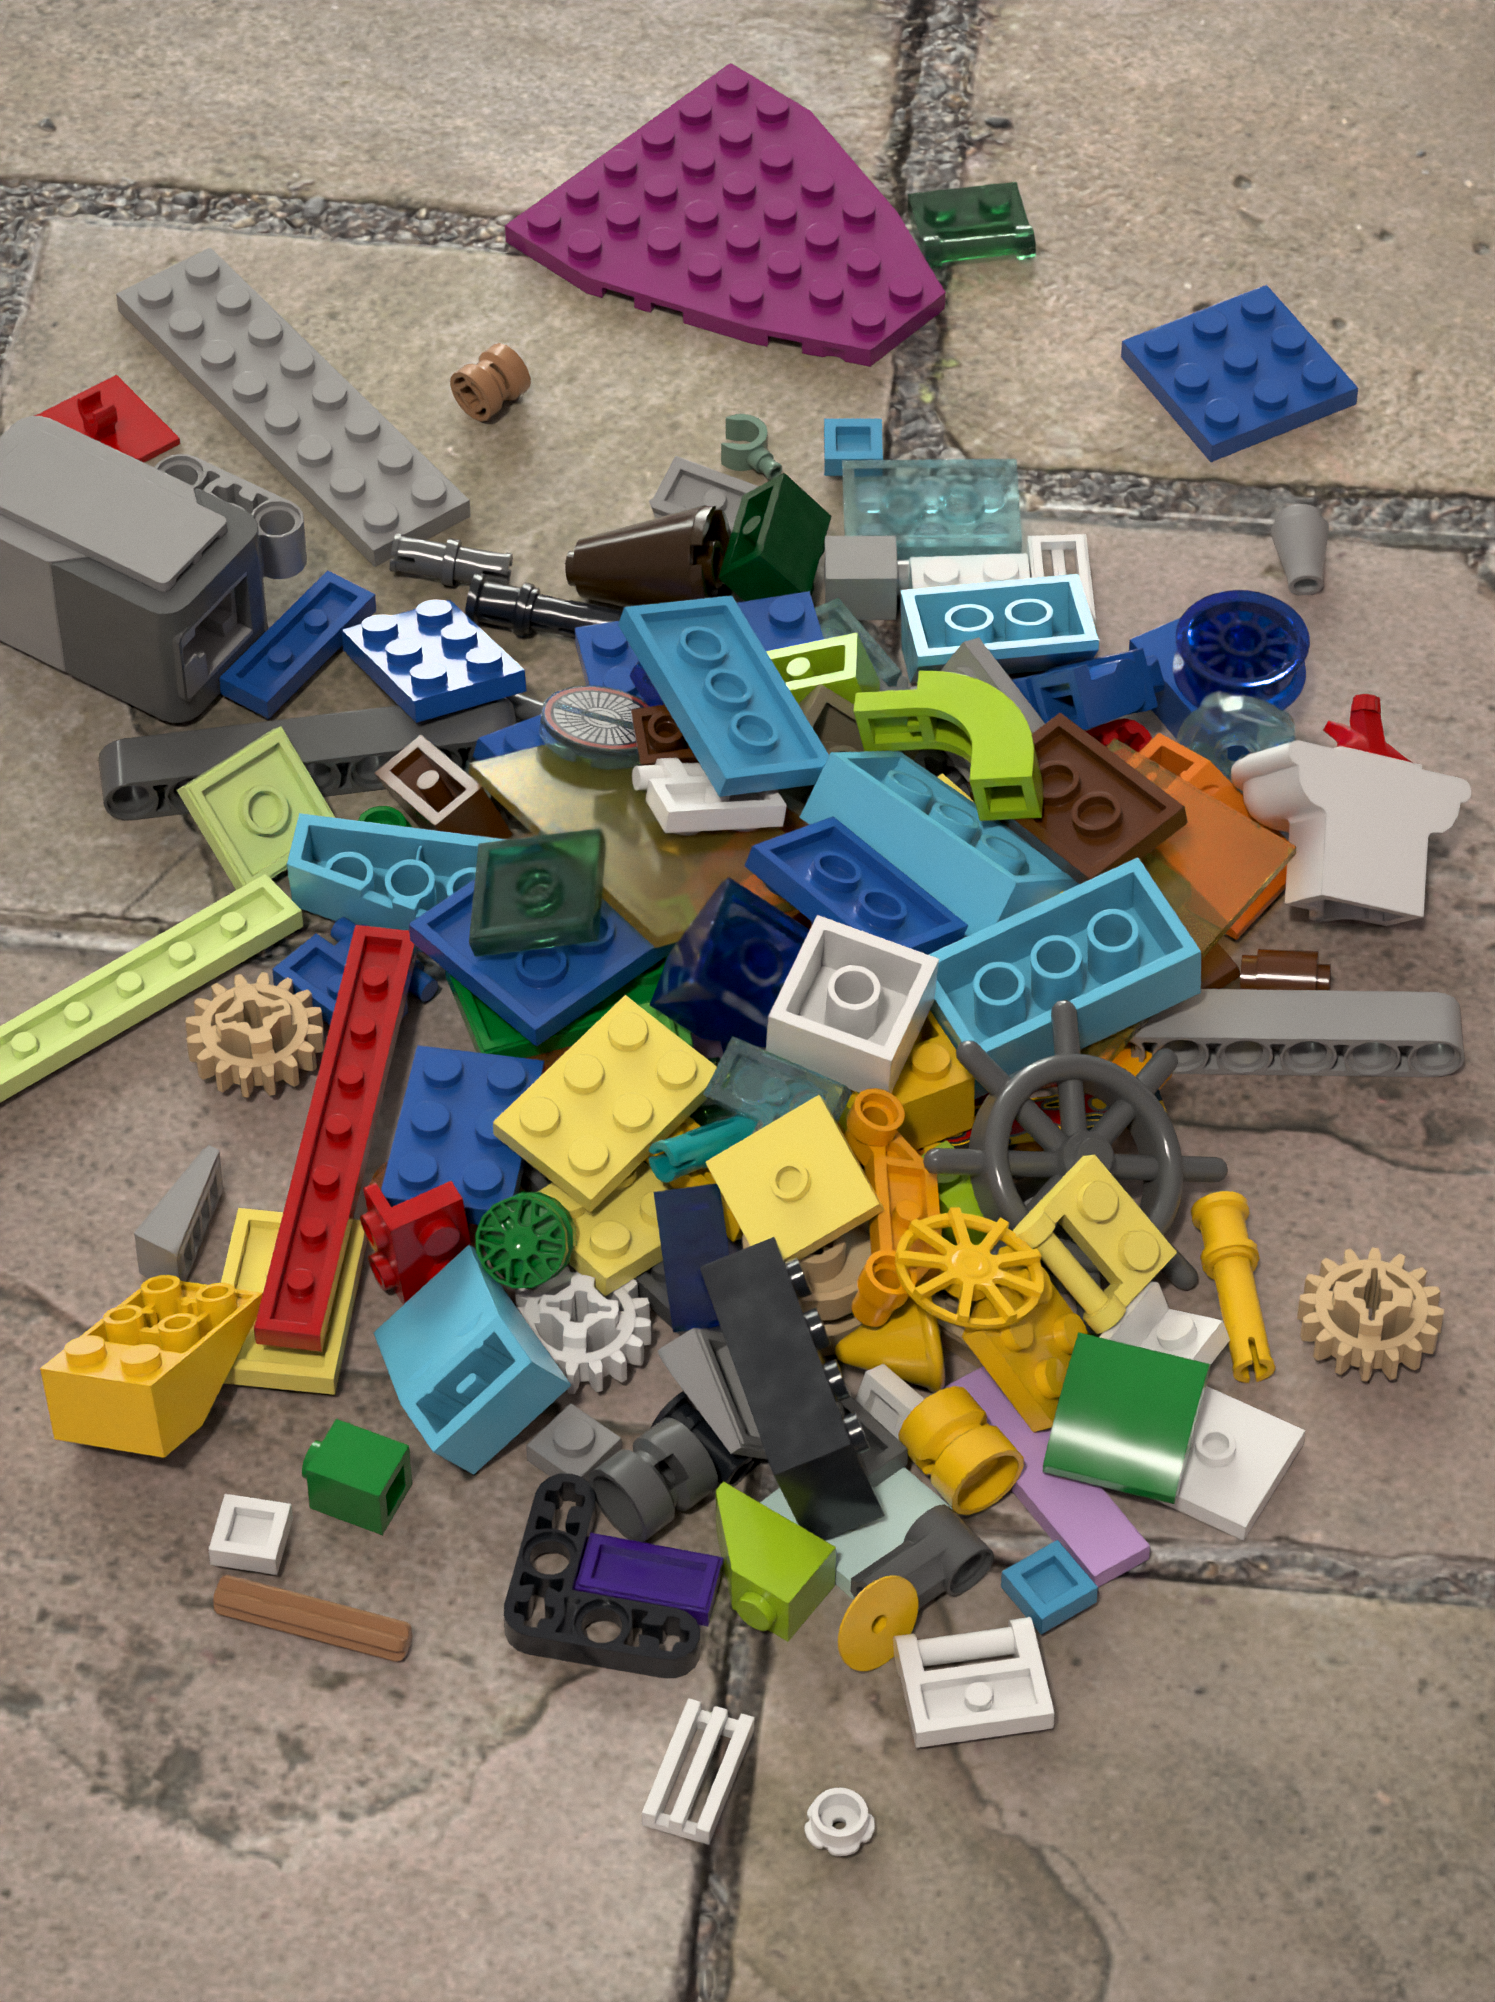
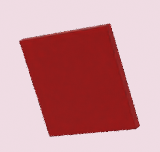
(117, 419)

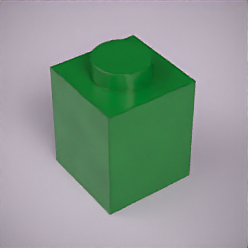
(357, 1476)

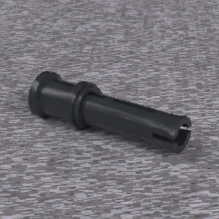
(529, 610)

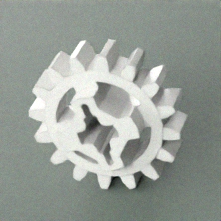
(586, 1330)

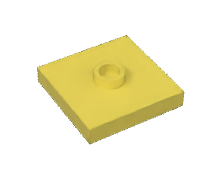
(796, 1182)

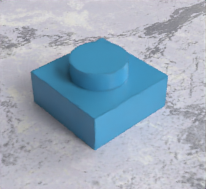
(851, 441)
(1049, 1586)

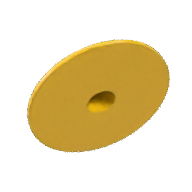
(876, 1615)

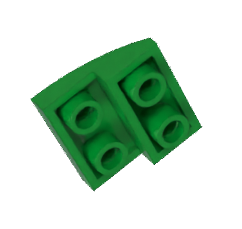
(1126, 1418)

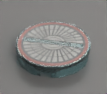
(592, 724)

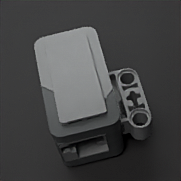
(134, 567)

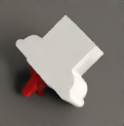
(1354, 818)

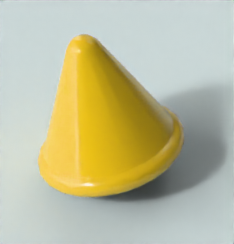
(905, 1344)

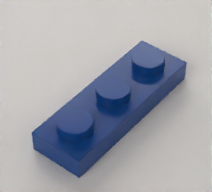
(296, 644)

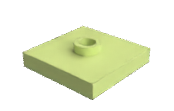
(253, 806)

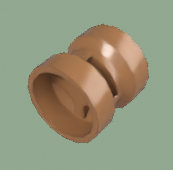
(495, 378)

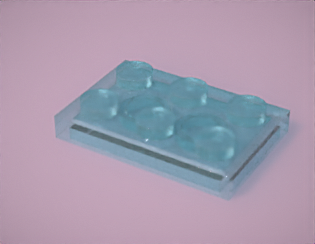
(935, 505)

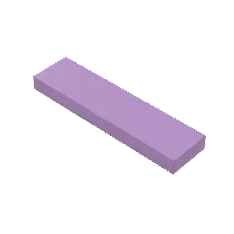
(1065, 1508)

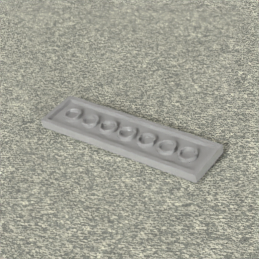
(292, 405)

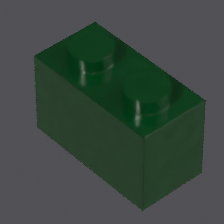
(775, 542)

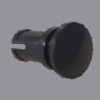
(729, 1467)

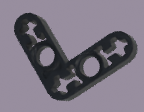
(570, 1611)

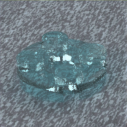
(1233, 721)

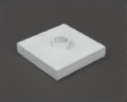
(1234, 1463)

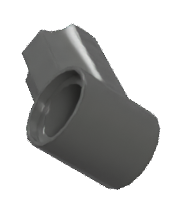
(935, 1557)

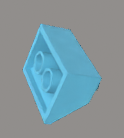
(1020, 621)

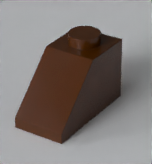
(440, 793)

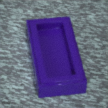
(651, 1574)

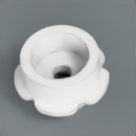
(844, 1807)

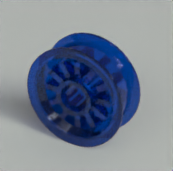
(1241, 647)

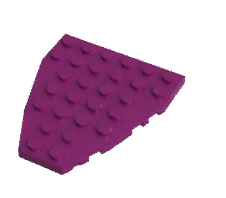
(742, 224)

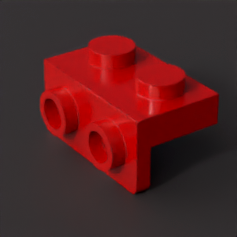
(413, 1237)

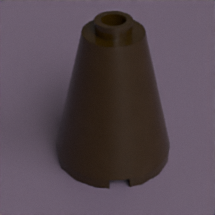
(653, 560)

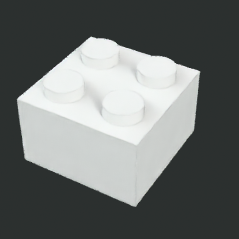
(852, 1006)

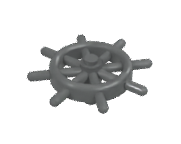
(1130, 1106)

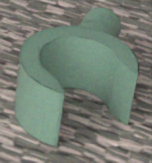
(750, 455)

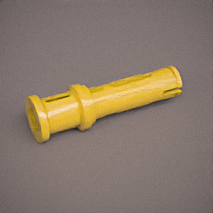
(1230, 1261)

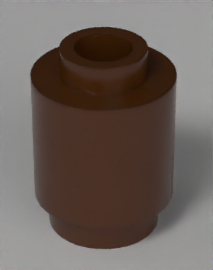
(1284, 971)

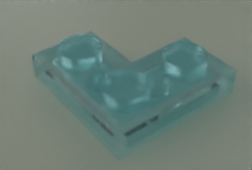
(768, 1086)

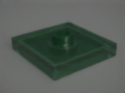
(538, 892)

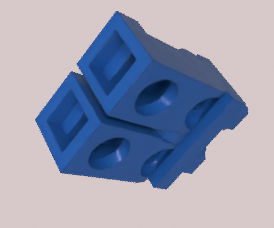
(1095, 688)

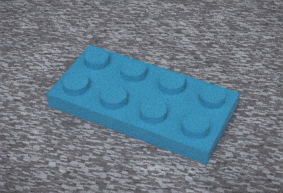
(725, 695)

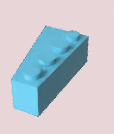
(376, 870)

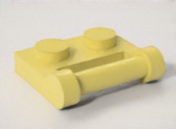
(1107, 1229)

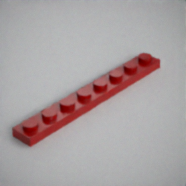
(336, 1140)

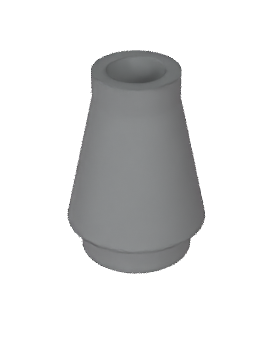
(1301, 544)

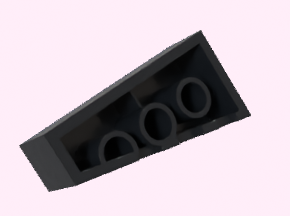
(793, 1389)

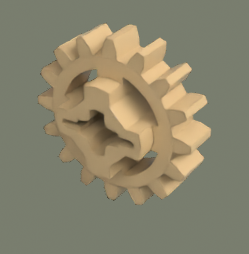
(255, 1034)
(1402, 1311)

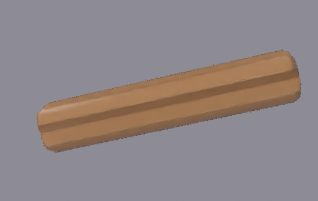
(312, 1618)

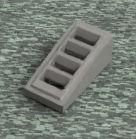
(177, 1225)
(710, 1380)

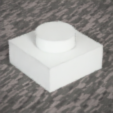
(887, 1397)
(250, 1534)

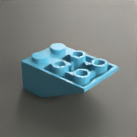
(467, 1364)

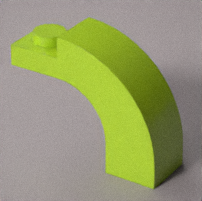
(965, 719)

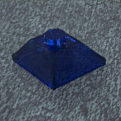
(729, 966)

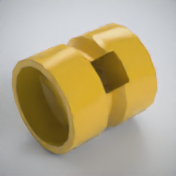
(963, 1454)

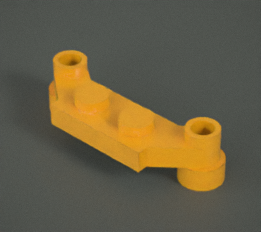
(905, 1193)

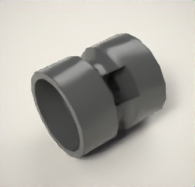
(661, 1474)

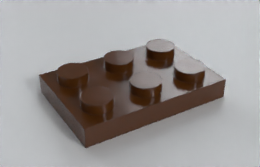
(1094, 805)

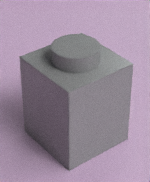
(865, 575)

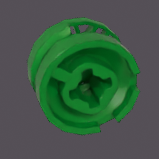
(526, 1239)

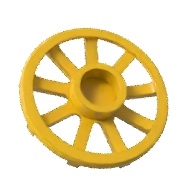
(970, 1269)

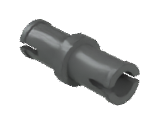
(448, 560)

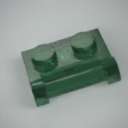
(971, 223)

